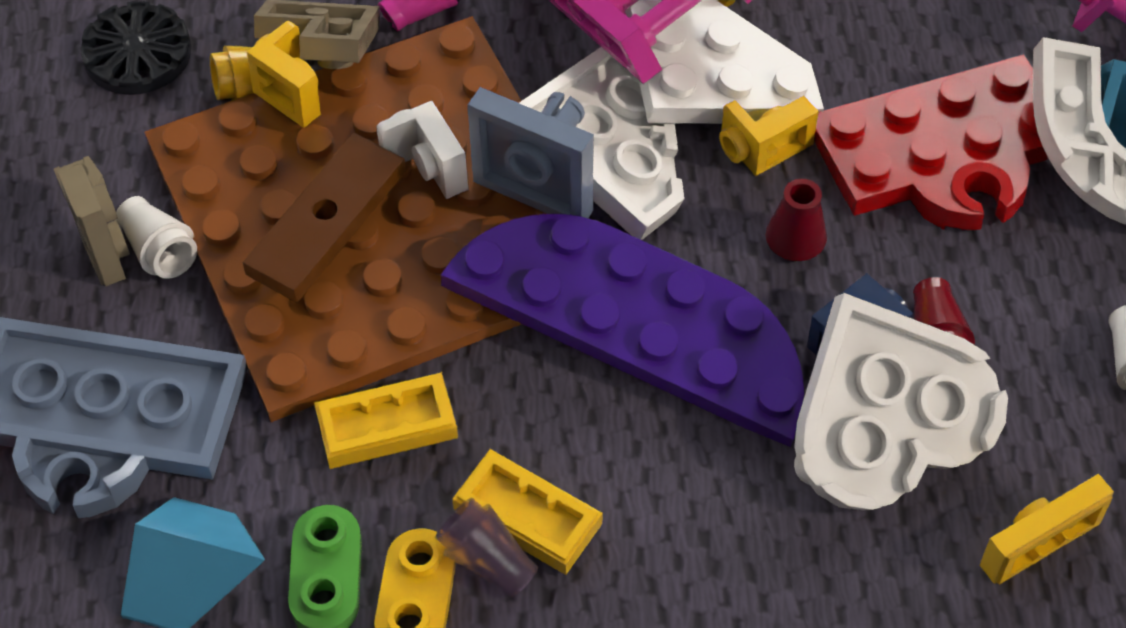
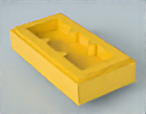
(386, 420)
(536, 513)
(1045, 528)

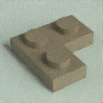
(328, 31)

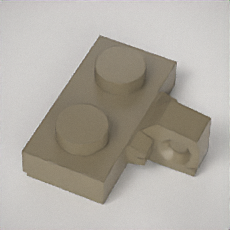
(92, 210)

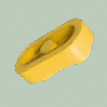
(415, 588)

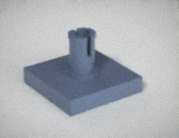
(533, 153)

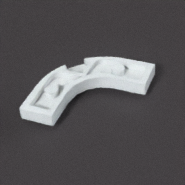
(1074, 125)

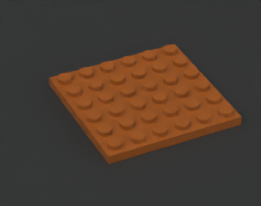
(382, 293)

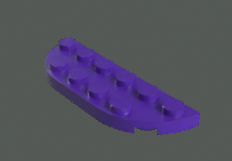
(639, 315)

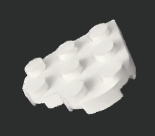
(890, 404)

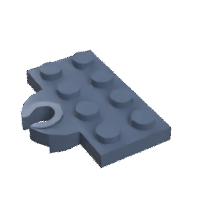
(110, 410)

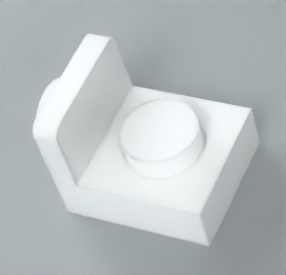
(429, 141)

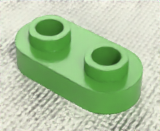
(325, 567)

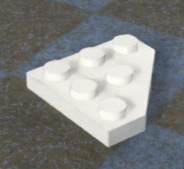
(716, 59)
(631, 157)

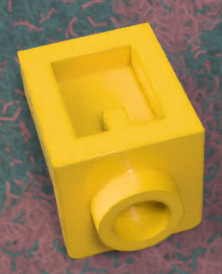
(282, 76)
(772, 138)

